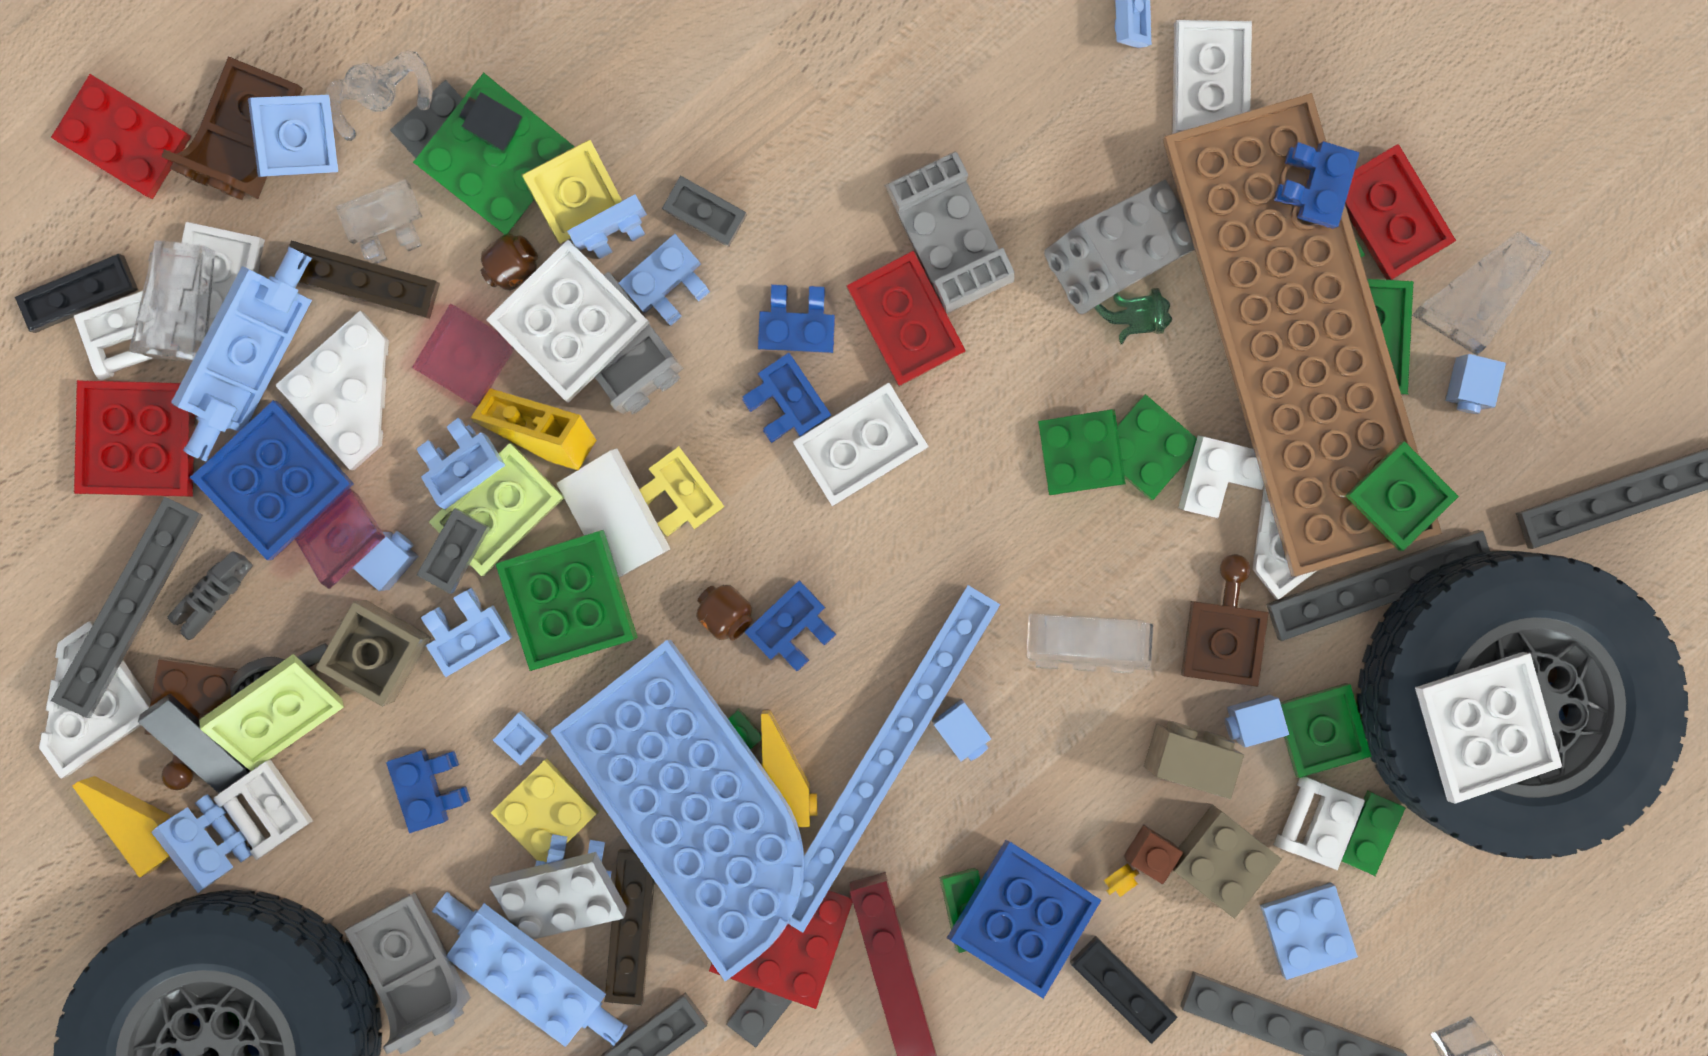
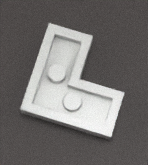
(1211, 469)

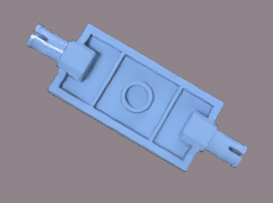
(242, 351)
(526, 974)

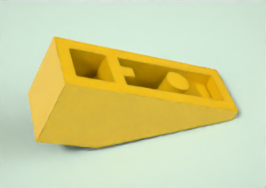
(537, 427)
(786, 771)
(126, 822)

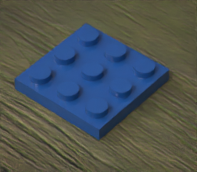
(272, 480)
(1024, 919)

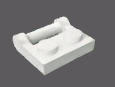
(107, 327)
(272, 803)
(1330, 825)

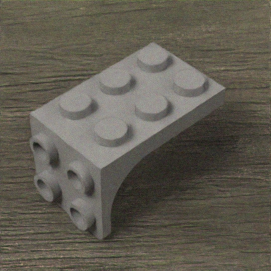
(1120, 246)
(638, 368)
(409, 972)

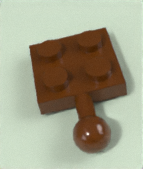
(1223, 639)
(197, 688)

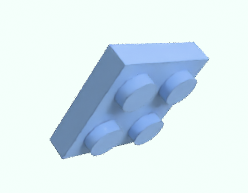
(293, 135)
(1309, 931)

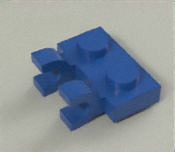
(1327, 184)
(796, 330)
(793, 395)
(785, 620)
(418, 789)

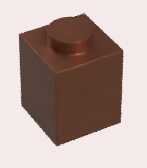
(1153, 854)

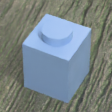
(1475, 383)
(387, 561)
(1256, 721)
(962, 731)

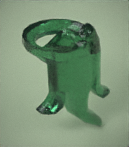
(1142, 314)

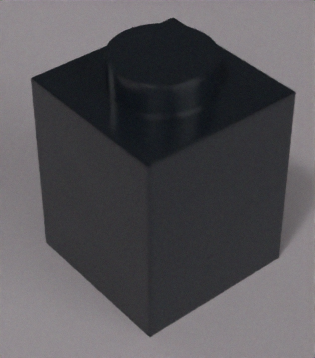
(490, 121)

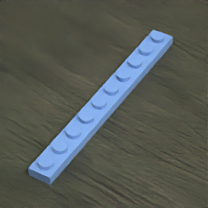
(891, 749)

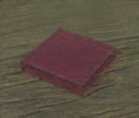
(463, 355)
(339, 538)

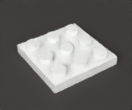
(567, 321)
(1488, 727)

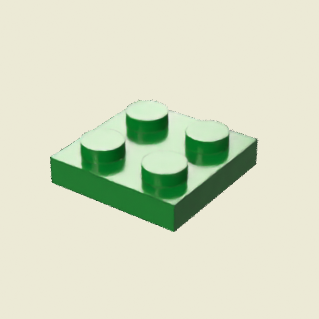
(1152, 446)
(1082, 452)
(1401, 496)
(1324, 730)

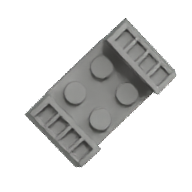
(949, 232)

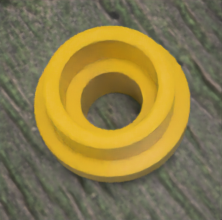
(1121, 880)

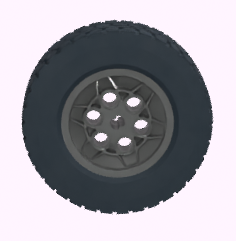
(1611, 672)
(217, 954)

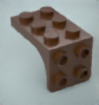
(224, 144)

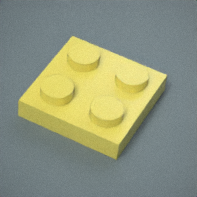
(571, 188)
(543, 807)

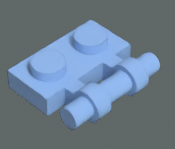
(195, 850)

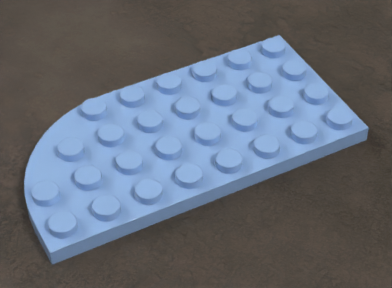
(691, 805)

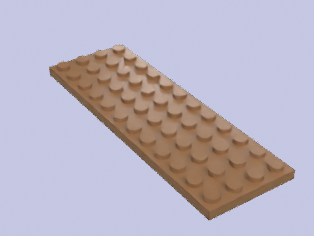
(1292, 329)

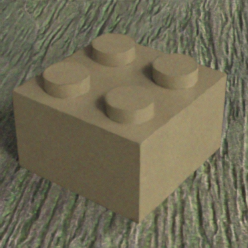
(373, 652)
(1192, 760)
(1224, 861)

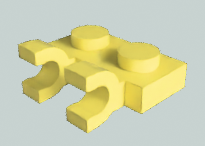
(685, 487)

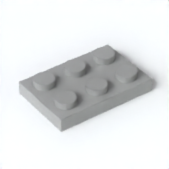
(559, 896)

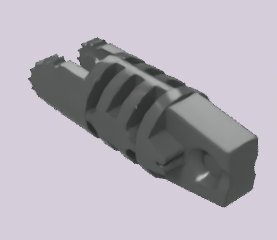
(210, 594)

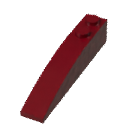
(891, 966)

